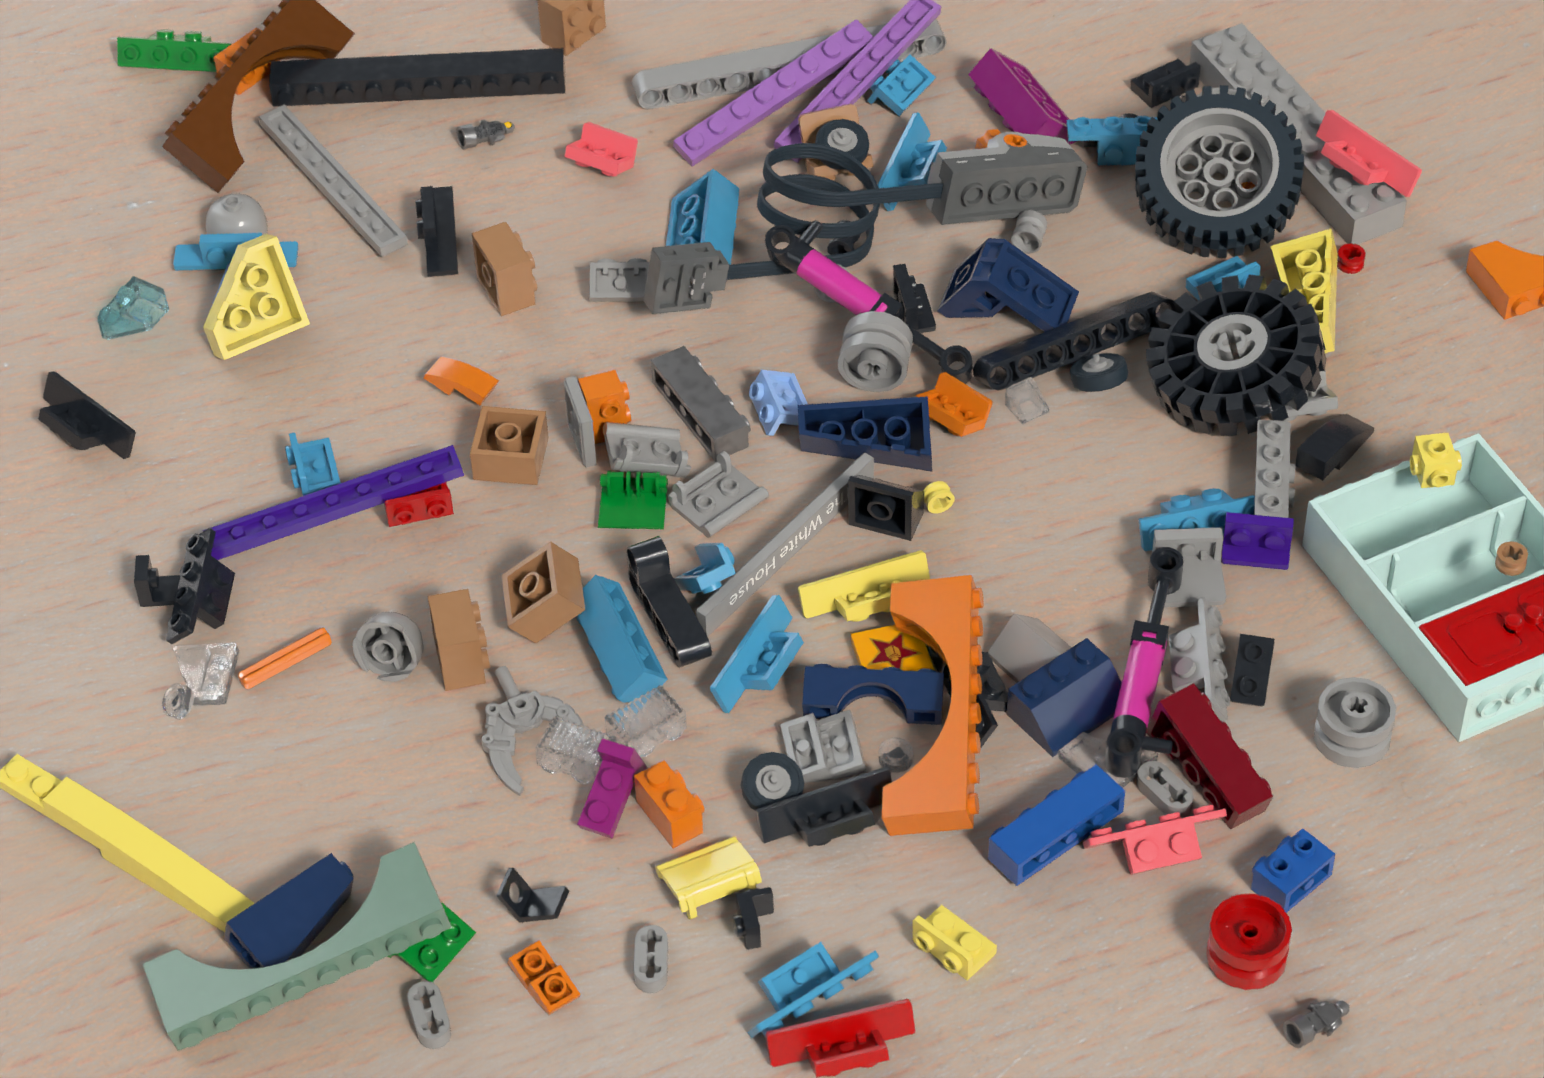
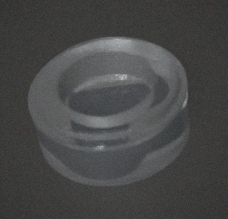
(178, 701)
(896, 754)

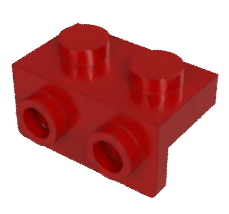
(419, 506)

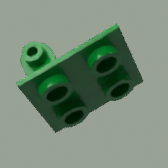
(633, 501)
(434, 954)

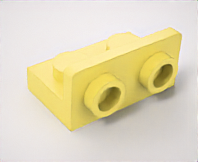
(953, 942)

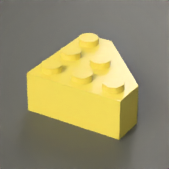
(254, 300)

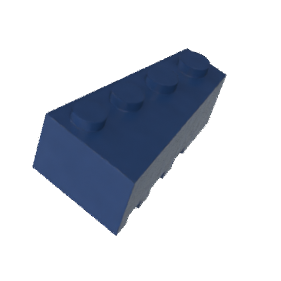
(886, 429)

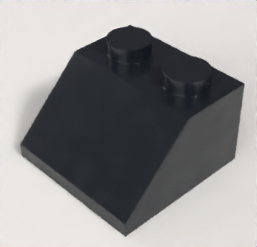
(884, 506)

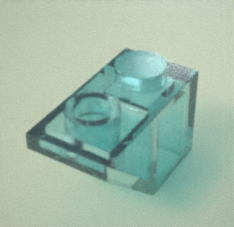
(133, 309)

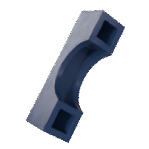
(914, 692)

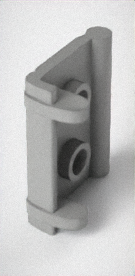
(645, 449)
(715, 496)

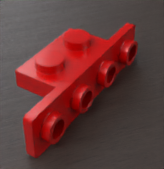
(843, 1039)

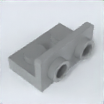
(618, 280)

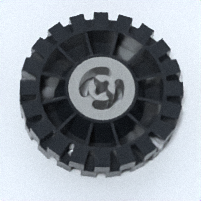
(1276, 346)

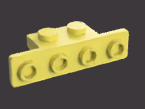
(862, 590)

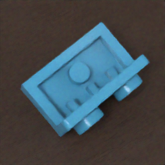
(1228, 268)
(313, 463)
(716, 566)

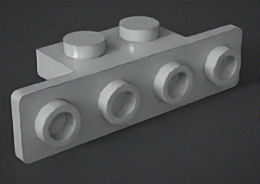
(1273, 469)
(1198, 658)

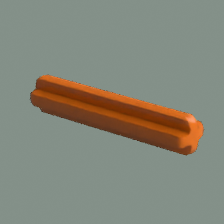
(284, 658)

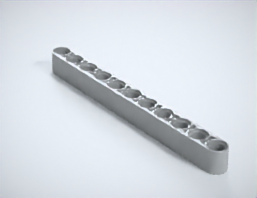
(746, 69)

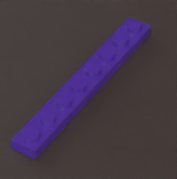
(335, 502)

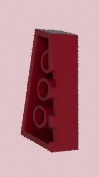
(1210, 755)

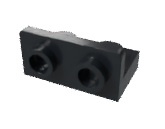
(1166, 82)
(913, 299)

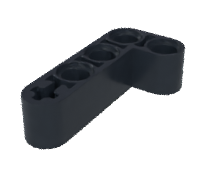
(665, 602)

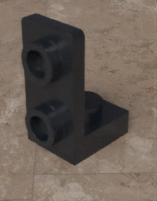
(152, 588)
(1252, 670)

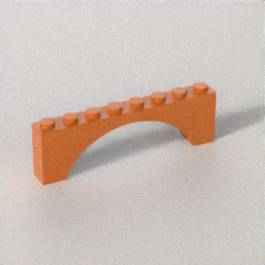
(1508, 277)
(941, 785)

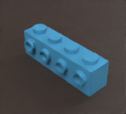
(619, 640)

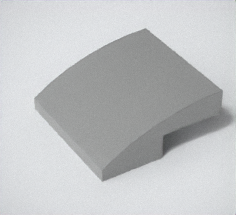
(825, 746)

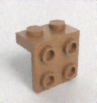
(810, 124)

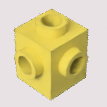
(1435, 467)

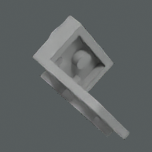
(1201, 566)

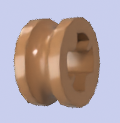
(1511, 558)

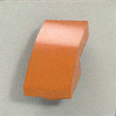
(470, 381)
(543, 978)

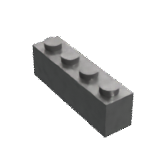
(700, 402)

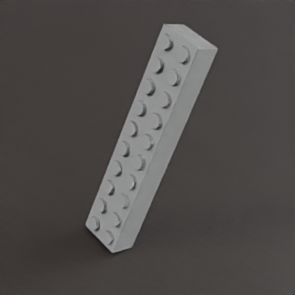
(1352, 209)

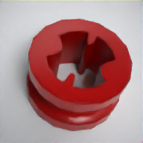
(1350, 265)

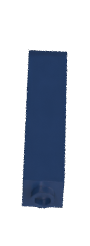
(290, 916)

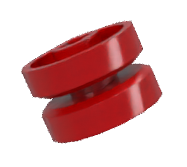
(1248, 941)

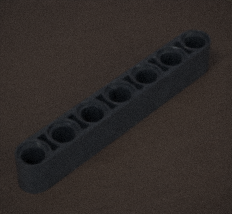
(1062, 341)

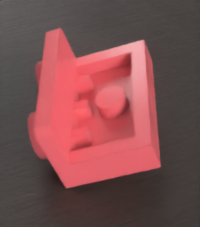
(603, 150)

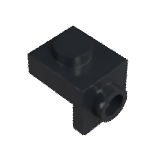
(749, 907)

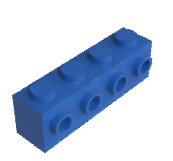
(1056, 824)

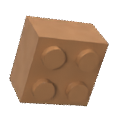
(570, 22)
(504, 268)
(509, 445)
(543, 592)
(458, 639)

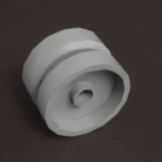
(875, 351)
(1354, 722)

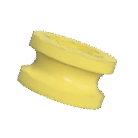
(938, 497)

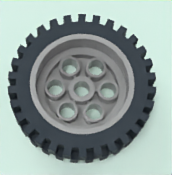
(1236, 128)

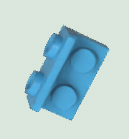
(903, 85)

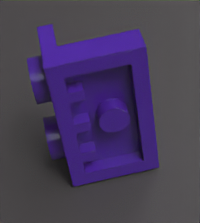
(1257, 541)

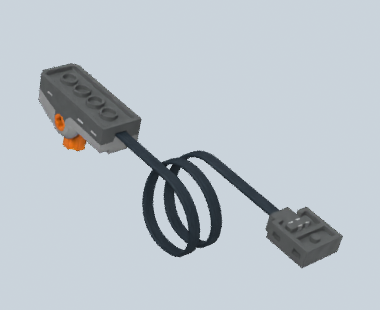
(991, 182)

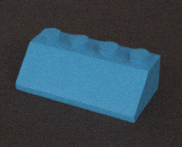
(705, 214)

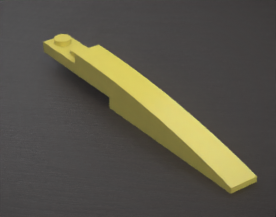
(125, 842)

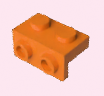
(957, 406)

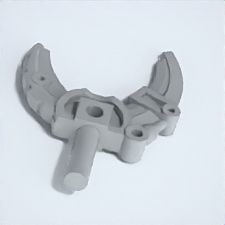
(514, 716)

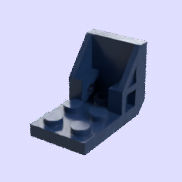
(1003, 276)

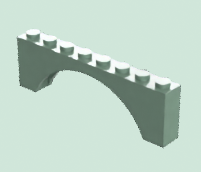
(209, 1000)

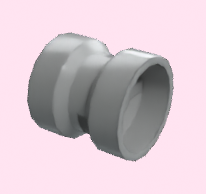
(1029, 231)

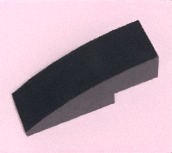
(1332, 445)

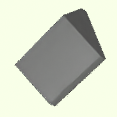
(1025, 646)

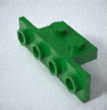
(170, 51)

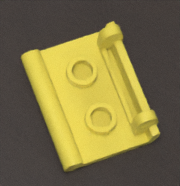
(709, 874)

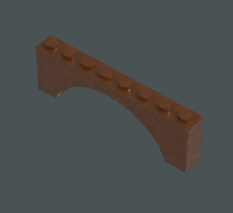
(206, 135)

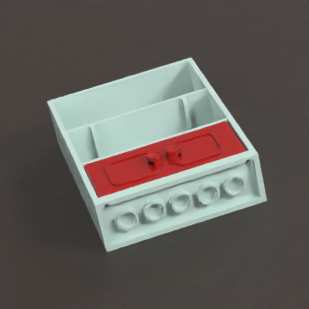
(1429, 586)

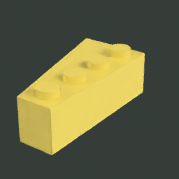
(1312, 269)

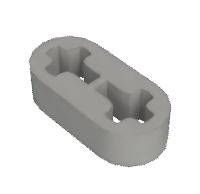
(1168, 787)
(658, 959)
(422, 1016)

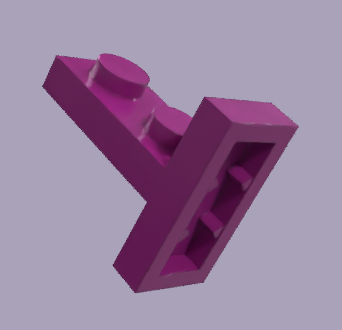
(610, 788)

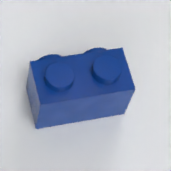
(1293, 869)

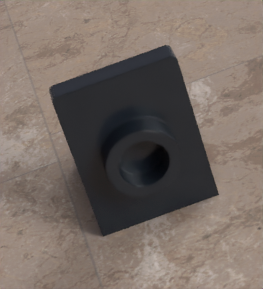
(532, 903)

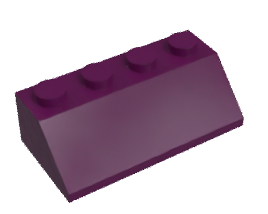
(1018, 97)

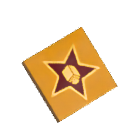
(890, 648)

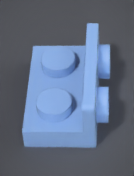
(776, 399)

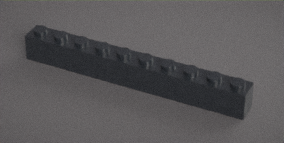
(417, 77)

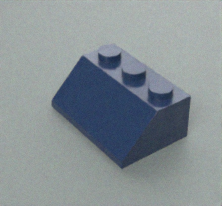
(1066, 697)

